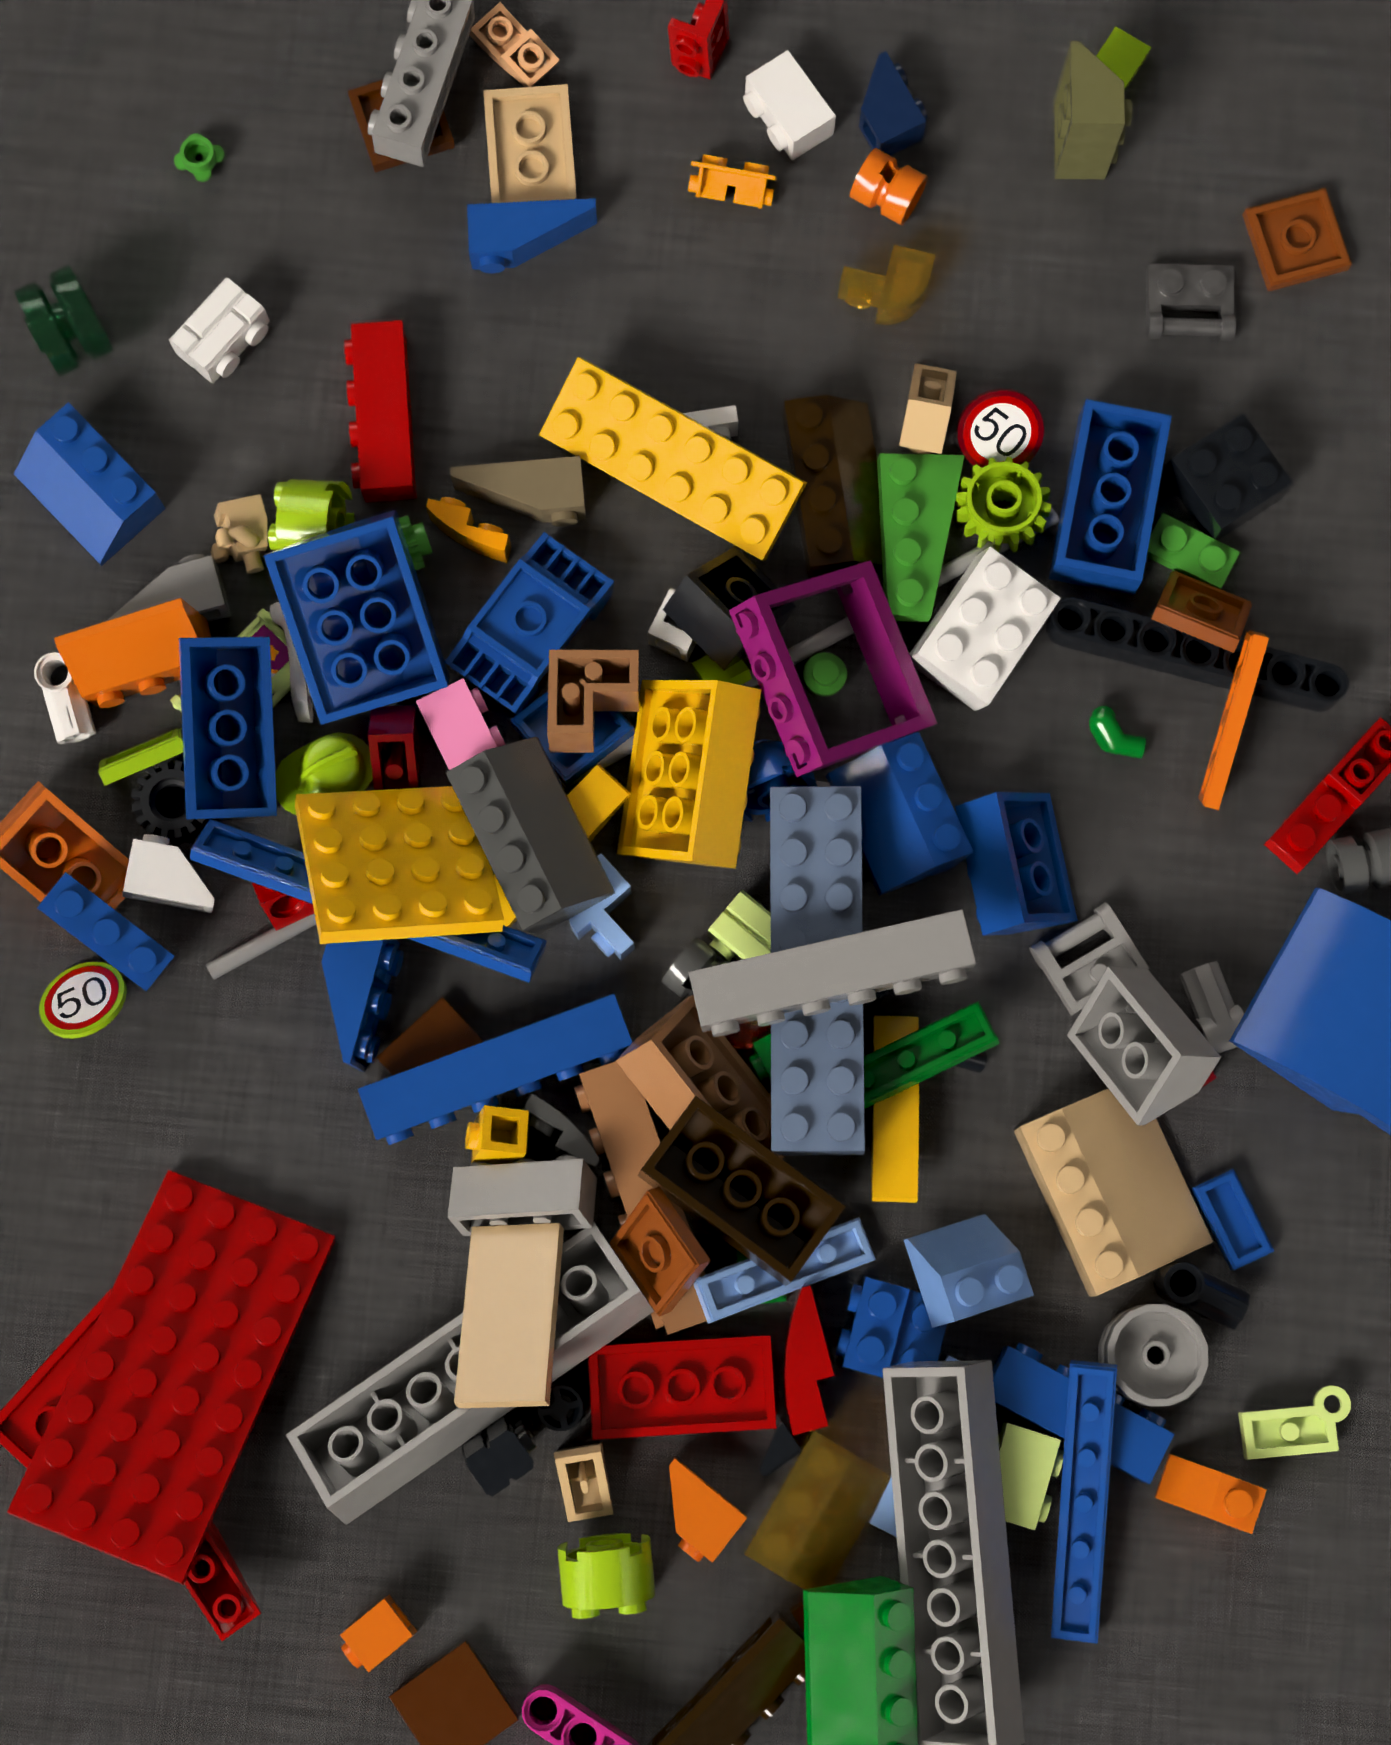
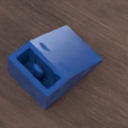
(357, 989)

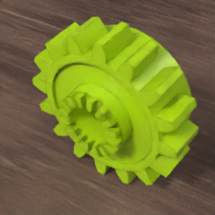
(1009, 483)

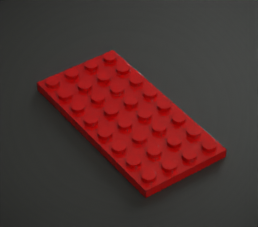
(173, 1377)

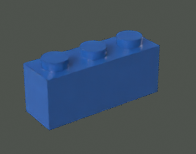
(105, 931)

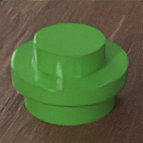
(825, 674)

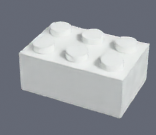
(983, 629)

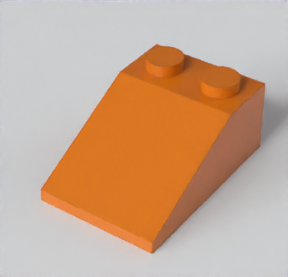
(47, 838)

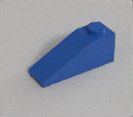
(518, 231)

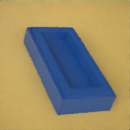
(1232, 1219)

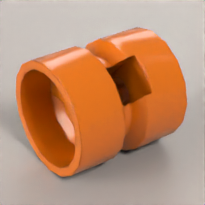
(888, 186)

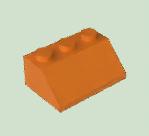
(130, 652)

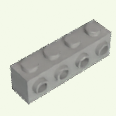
(421, 78)

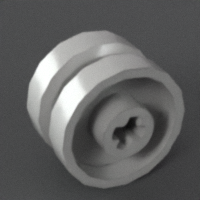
(1180, 1349)

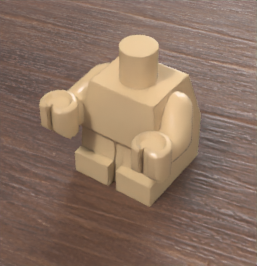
(243, 532)

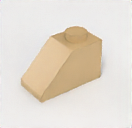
(928, 409)

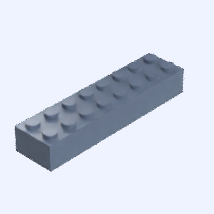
(813, 900)

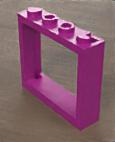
(879, 643)

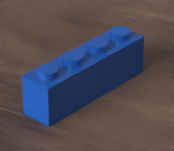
(1041, 1398)

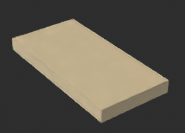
(509, 1316)

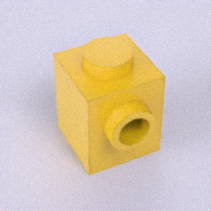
(498, 1135)

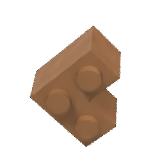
(585, 684)

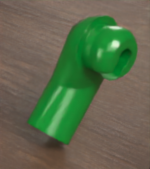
(1111, 737)

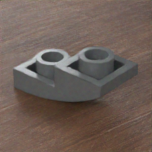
(548, 1122)

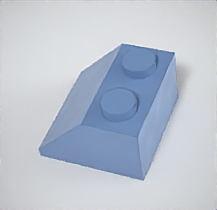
(966, 1270)

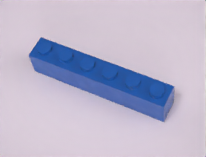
(494, 1067)

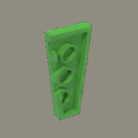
(915, 523)

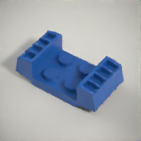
(527, 615)

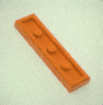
(1233, 719)

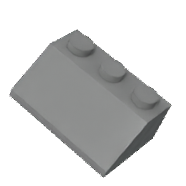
(1142, 1044)

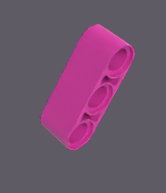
(569, 1714)

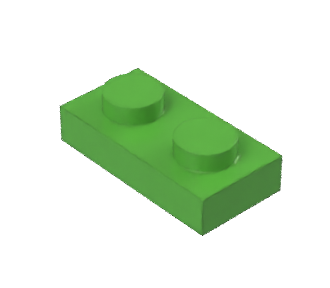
(1190, 551)

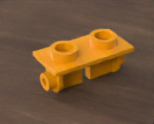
(716, 177)

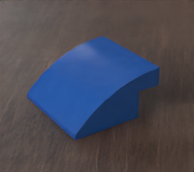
(1328, 1009)

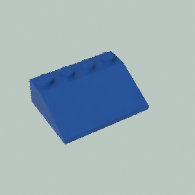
(358, 617)

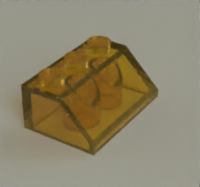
(816, 1513)

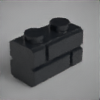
(500, 1453)

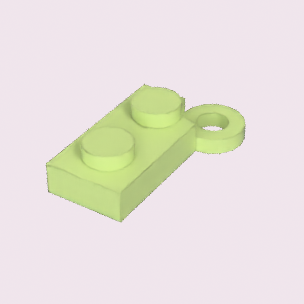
(1293, 1428)

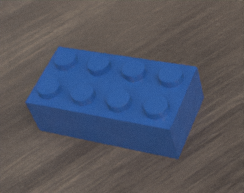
(1110, 497)

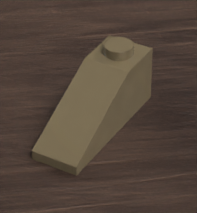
(534, 488)

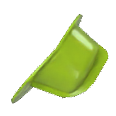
(324, 766)

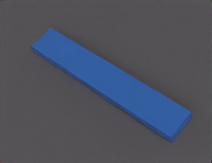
(1084, 1501)

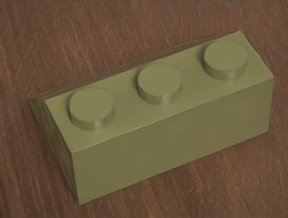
(1088, 116)

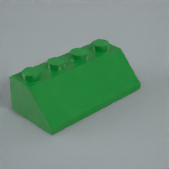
(860, 1663)

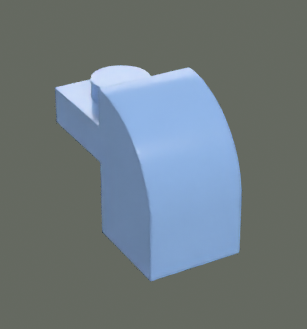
(608, 934)

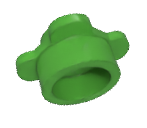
(194, 146)

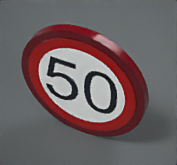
(1000, 426)

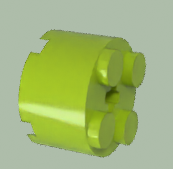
(308, 510)
(606, 1574)

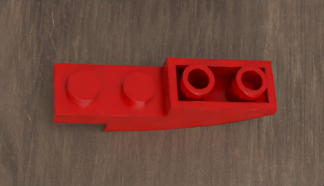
(1334, 798)

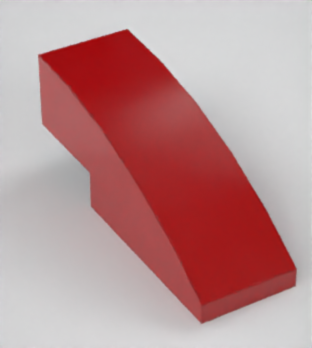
(804, 1364)

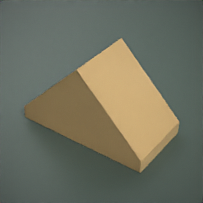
(584, 1481)

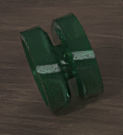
(63, 321)

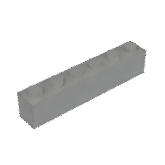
(831, 972)

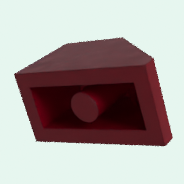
(394, 747)

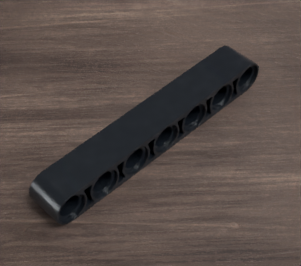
(1174, 659)

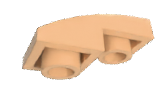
(513, 47)

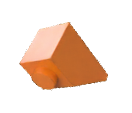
(1210, 1493)
(701, 1514)

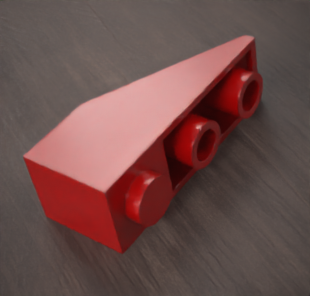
(220, 1587)

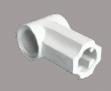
(66, 707)

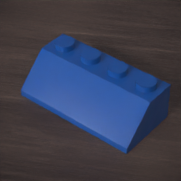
(227, 727)

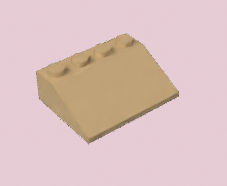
(1112, 1191)

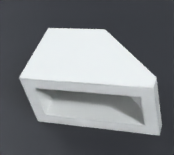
(164, 876)

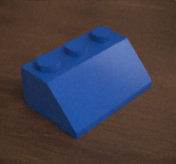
(87, 484)
(904, 814)
(1016, 863)

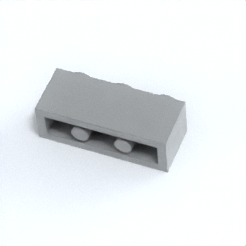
(523, 1194)

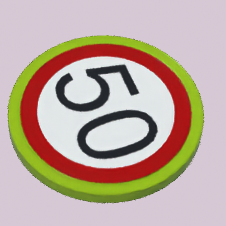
(82, 1000)

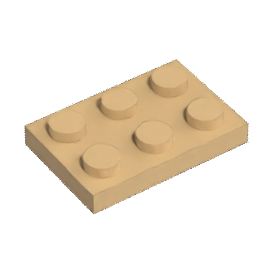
(530, 144)

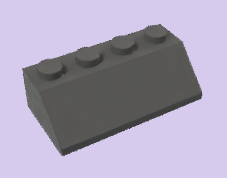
(530, 834)

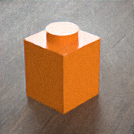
(376, 1634)

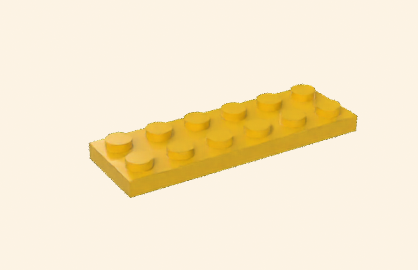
(672, 458)

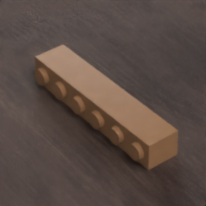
(629, 1139)

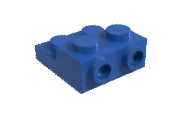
(887, 1329)

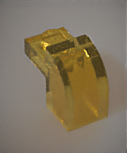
(897, 293)

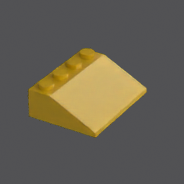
(689, 771)

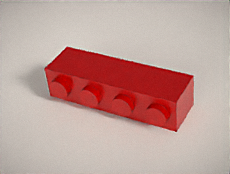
(382, 411)

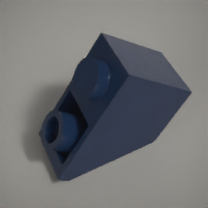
(889, 113)

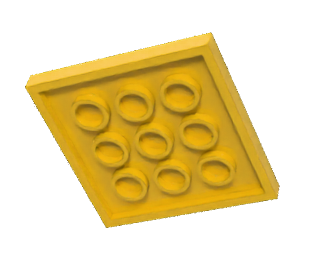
(395, 865)

